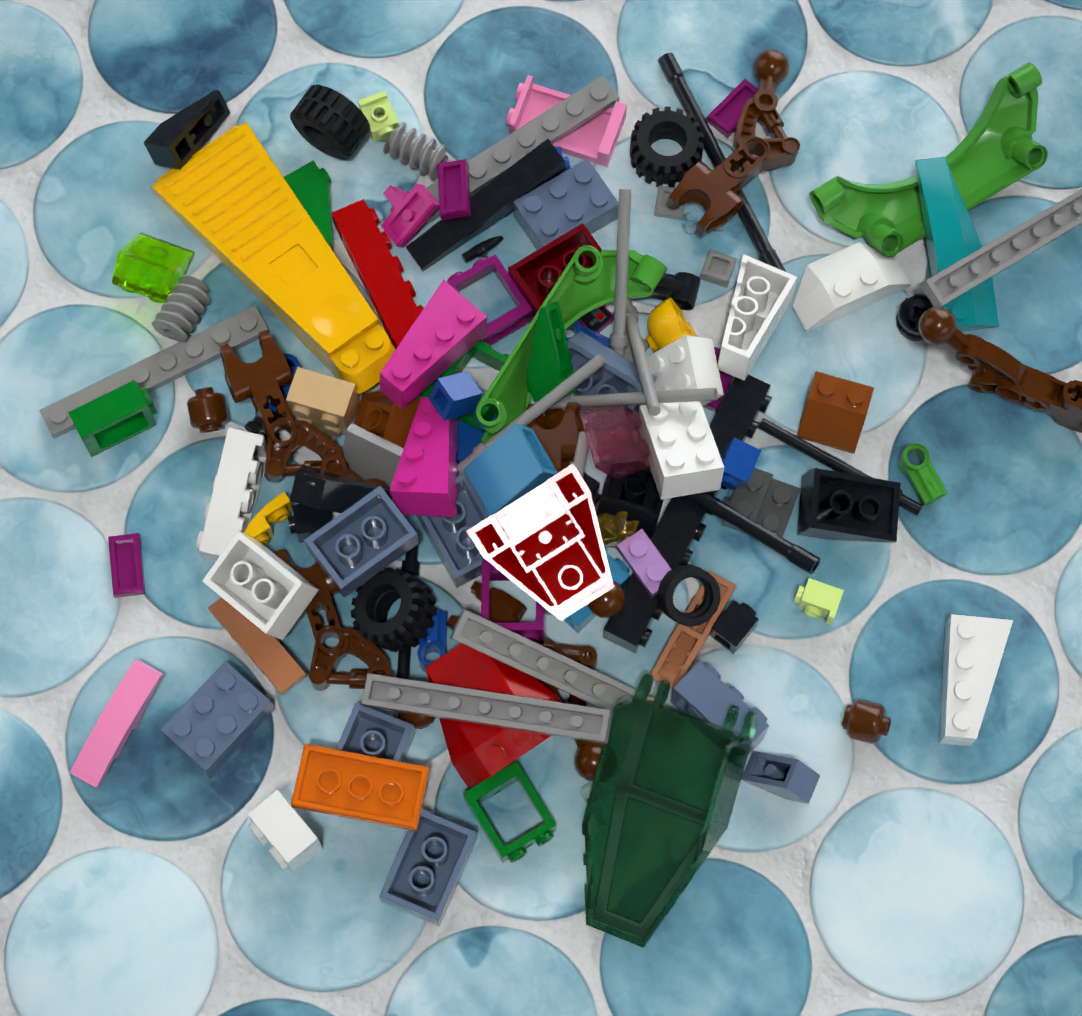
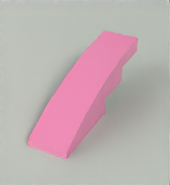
(116, 723)

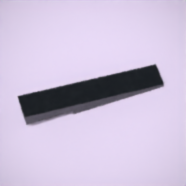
(488, 205)

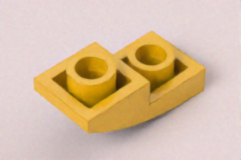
(274, 511)

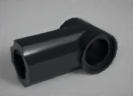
(681, 287)

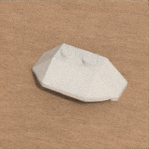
(845, 284)

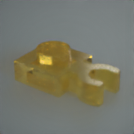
(615, 528)

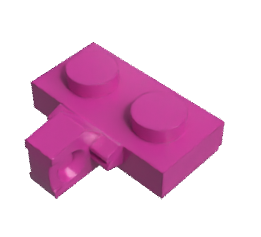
(408, 212)

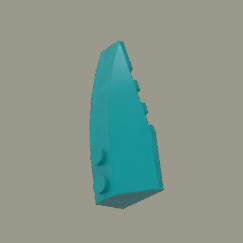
(952, 238)

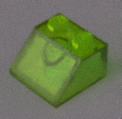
(151, 267)

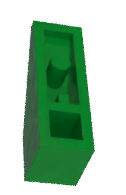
(313, 192)
(549, 354)

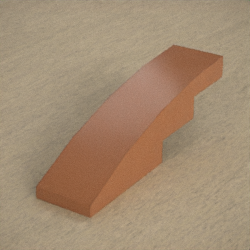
(688, 641)
(260, 647)

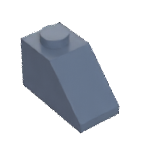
(781, 776)

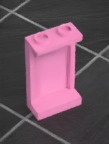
(592, 140)

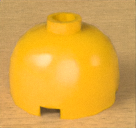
(667, 325)

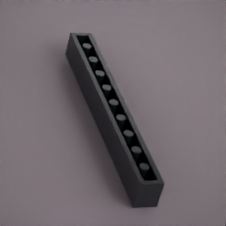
(684, 518)

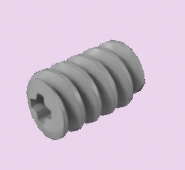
(415, 151)
(182, 308)

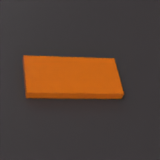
(360, 787)

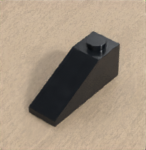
(186, 131)
(328, 490)

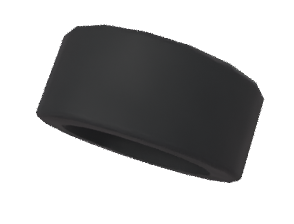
(704, 611)

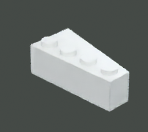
(755, 311)
(234, 492)
(969, 670)

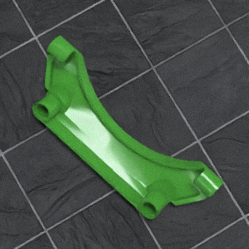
(984, 163)
(577, 293)

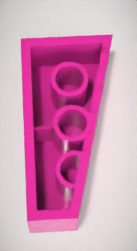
(433, 344)
(428, 466)

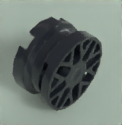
(909, 315)

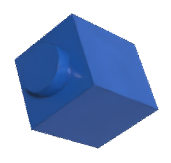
(455, 395)
(738, 463)

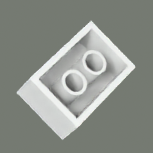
(681, 449)
(260, 585)

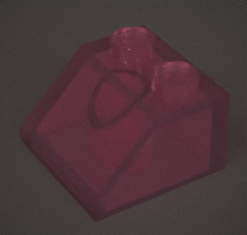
(615, 439)

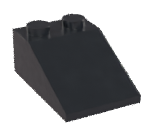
(636, 496)
(848, 507)

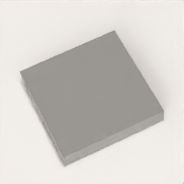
(370, 454)

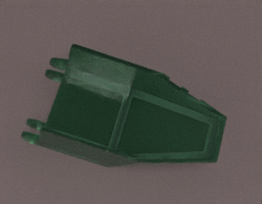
(656, 809)

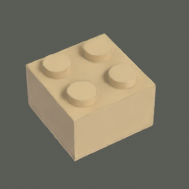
(323, 401)

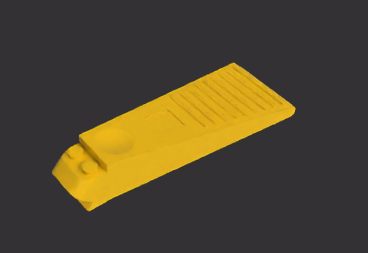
(266, 238)

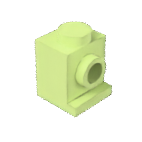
(375, 107)
(819, 600)

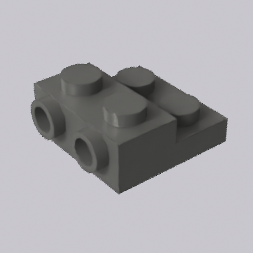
(764, 501)

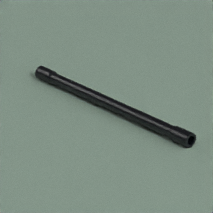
(676, 78)
(792, 552)

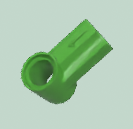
(923, 476)

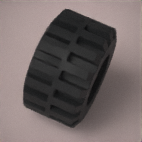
(330, 121)
(671, 126)
(411, 619)

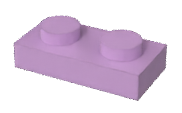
(644, 561)

